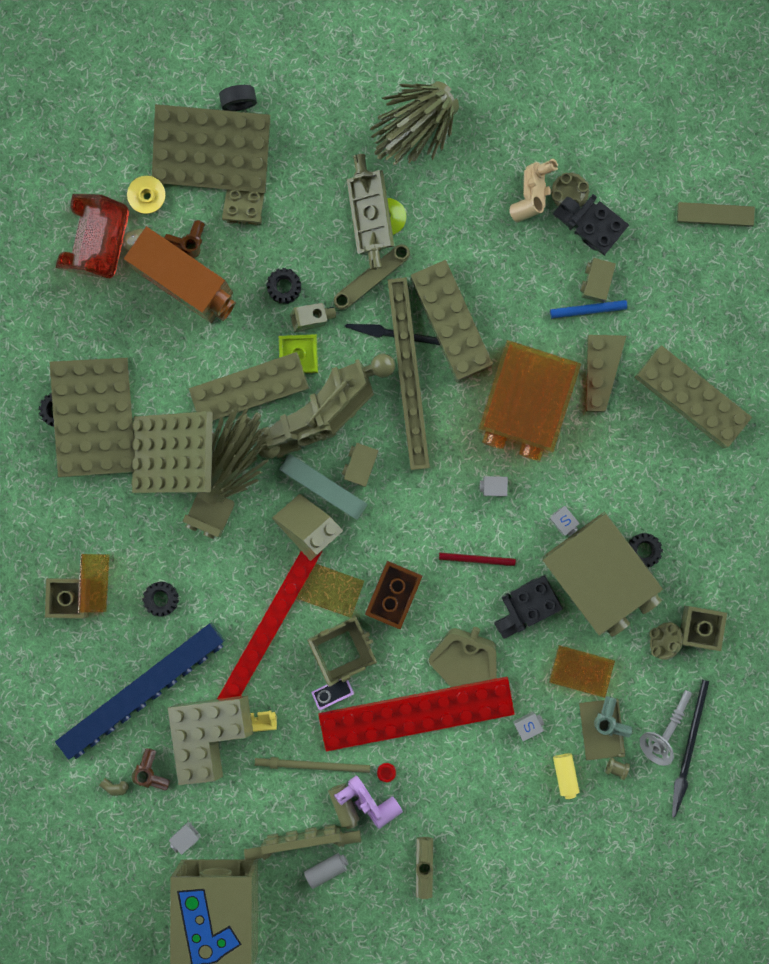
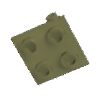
(243, 207)

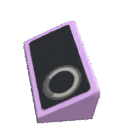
(330, 695)

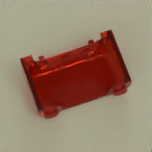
(97, 236)

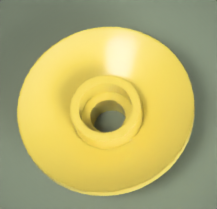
(139, 188)

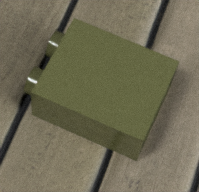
(603, 575)

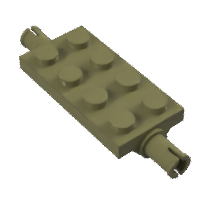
(369, 211)
(296, 840)

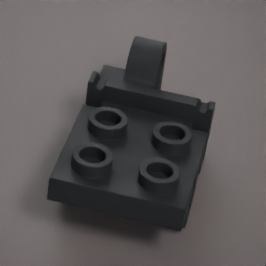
(593, 223)
(528, 605)

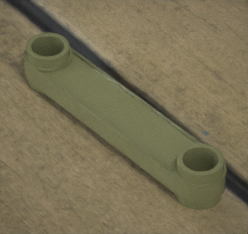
(371, 278)

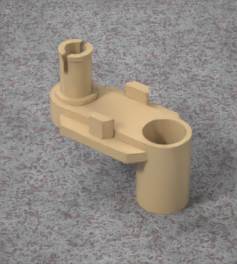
(534, 191)

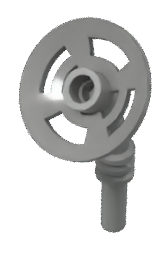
(662, 741)

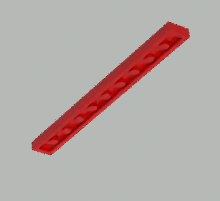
(268, 626)

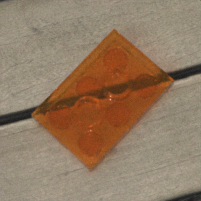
(581, 671)

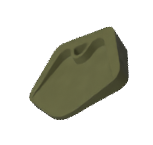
(464, 658)

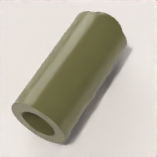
(346, 813)

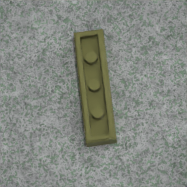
(715, 214)

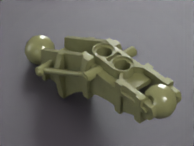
(328, 410)

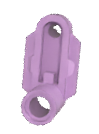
(379, 814)

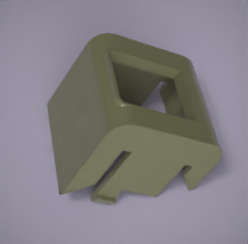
(361, 642)

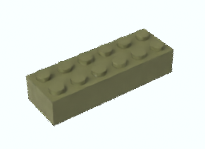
(451, 321)
(693, 397)

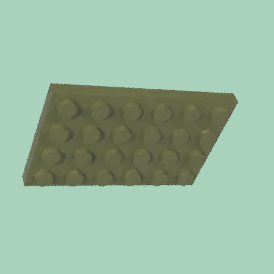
(211, 148)
(92, 416)
(172, 453)

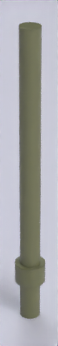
(275, 762)

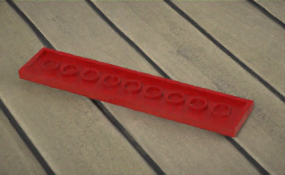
(416, 713)

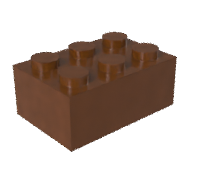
(393, 595)

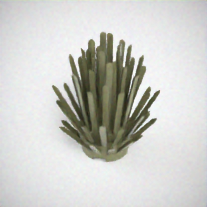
(431, 109)
(230, 452)

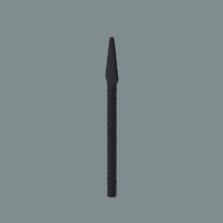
(379, 331)
(681, 783)

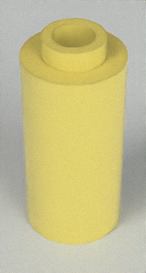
(566, 775)

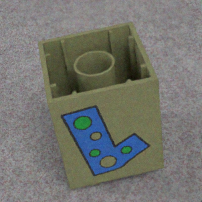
(214, 912)

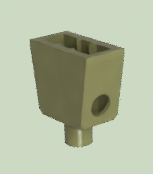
(303, 318)

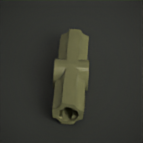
(424, 855)

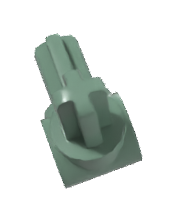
(613, 726)

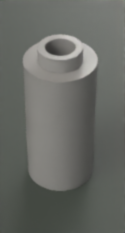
(326, 870)

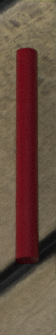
(477, 559)

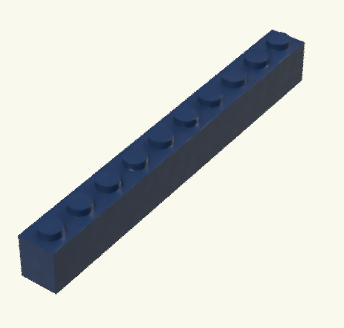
(139, 691)

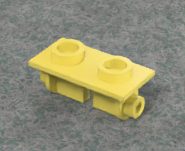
(264, 721)

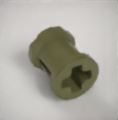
(617, 768)

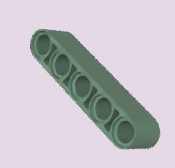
(323, 486)

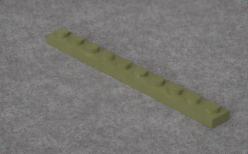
(408, 373)

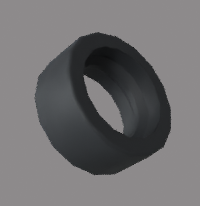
(238, 97)

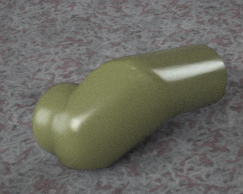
(114, 790)

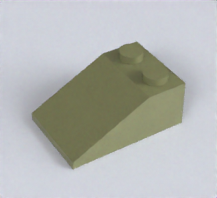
(307, 526)

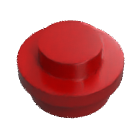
(386, 772)

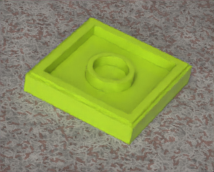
(305, 347)

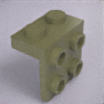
(209, 517)

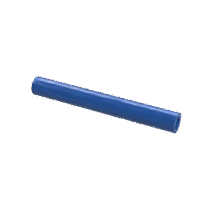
(588, 309)

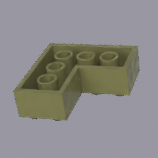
(196, 734)

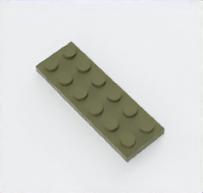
(251, 387)

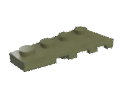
(602, 364)

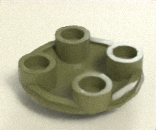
(571, 186)
(665, 640)

